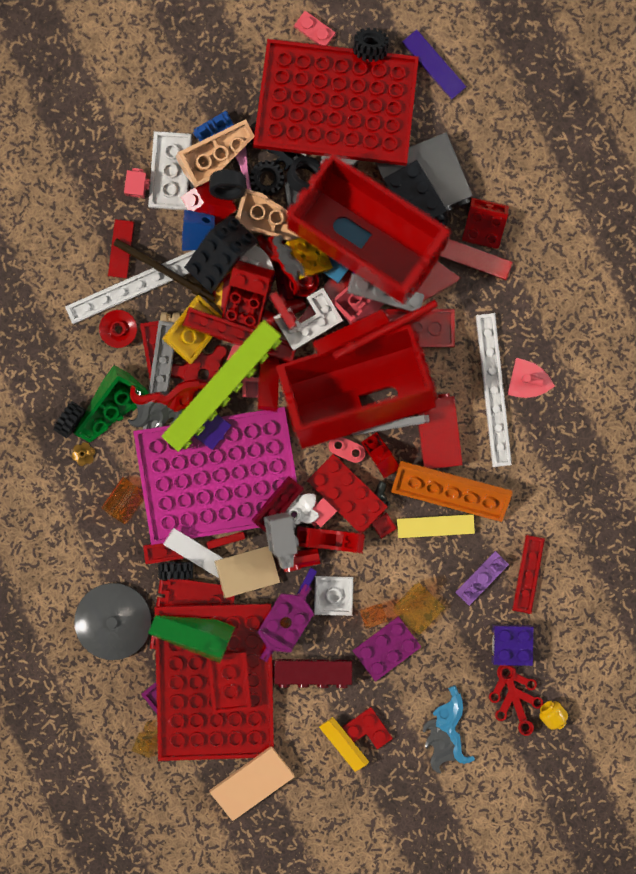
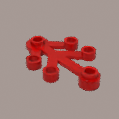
(514, 695)

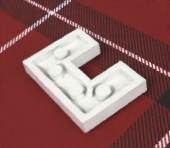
(325, 319)

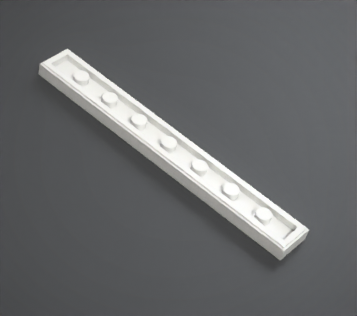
(125, 290)
(493, 390)

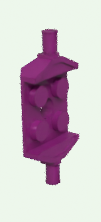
(280, 638)

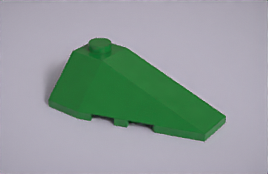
(109, 404)
(197, 635)

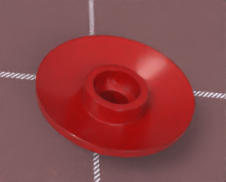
(111, 321)

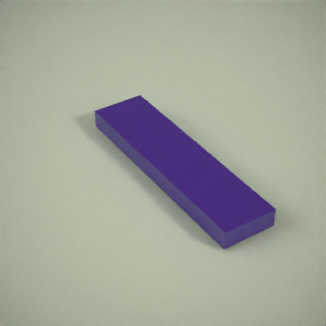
(434, 64)

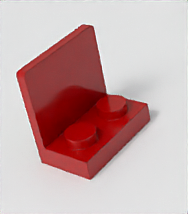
(485, 223)

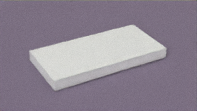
(167, 177)

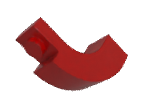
(330, 539)

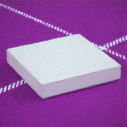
(333, 595)

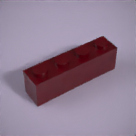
(313, 671)

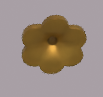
(88, 455)

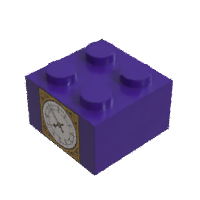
(512, 645)

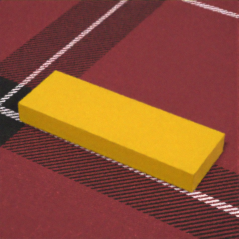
(344, 744)

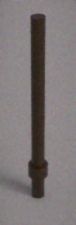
(196, 289)

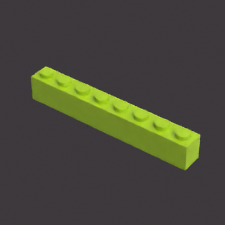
(222, 385)

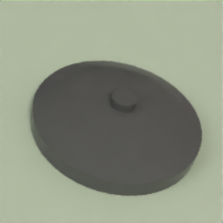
(112, 621)

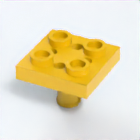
(307, 256)

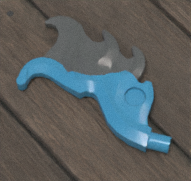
(443, 733)

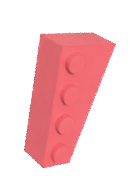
(354, 307)

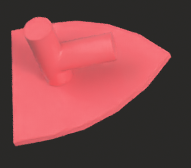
(528, 380)

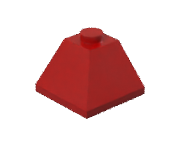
(202, 201)

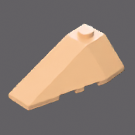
(213, 152)

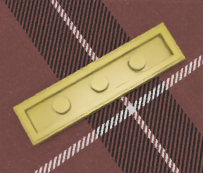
(435, 526)

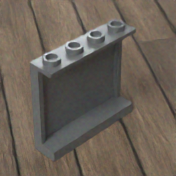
(440, 166)

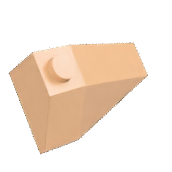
(263, 216)

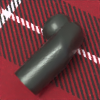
(379, 492)

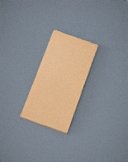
(252, 783)

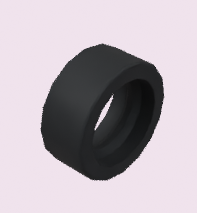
(301, 162)
(227, 184)

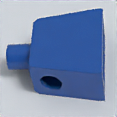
(195, 228)

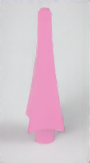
(241, 158)

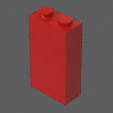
(440, 436)

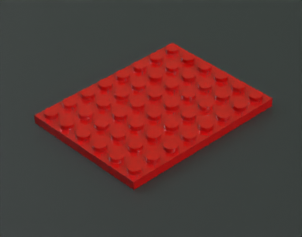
(335, 103)
(184, 697)

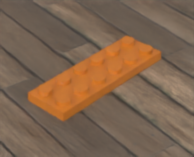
(451, 491)

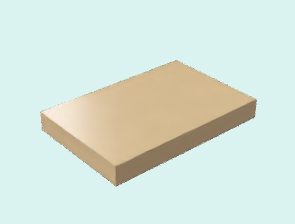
(247, 572)

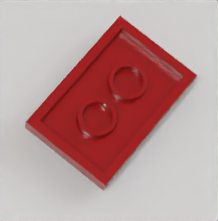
(229, 683)

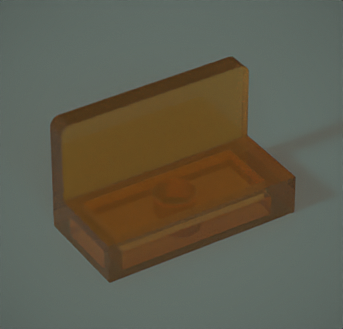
(123, 500)

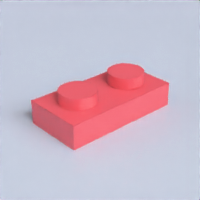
(314, 29)

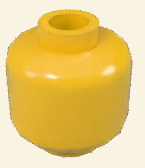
(553, 715)

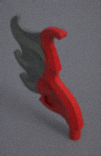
(281, 253)
(161, 406)

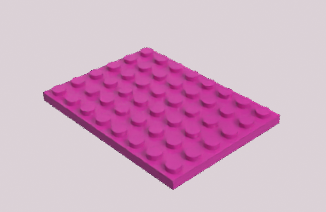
(217, 488)

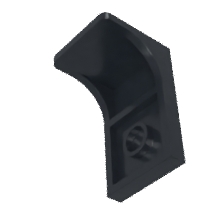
(415, 188)
(220, 252)

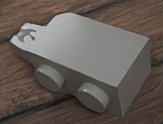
(281, 538)

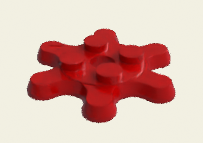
(210, 362)

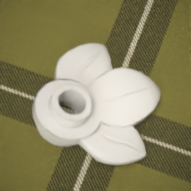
(303, 506)

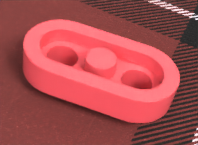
(346, 449)

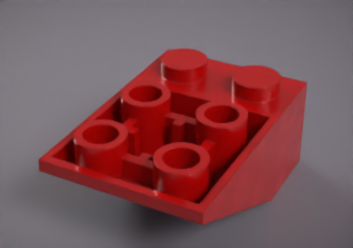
(247, 294)

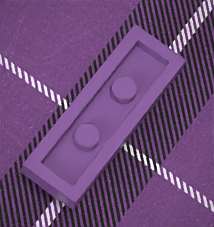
(482, 578)

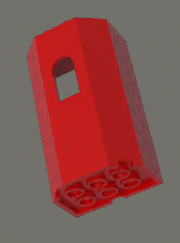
(402, 238)
(326, 391)

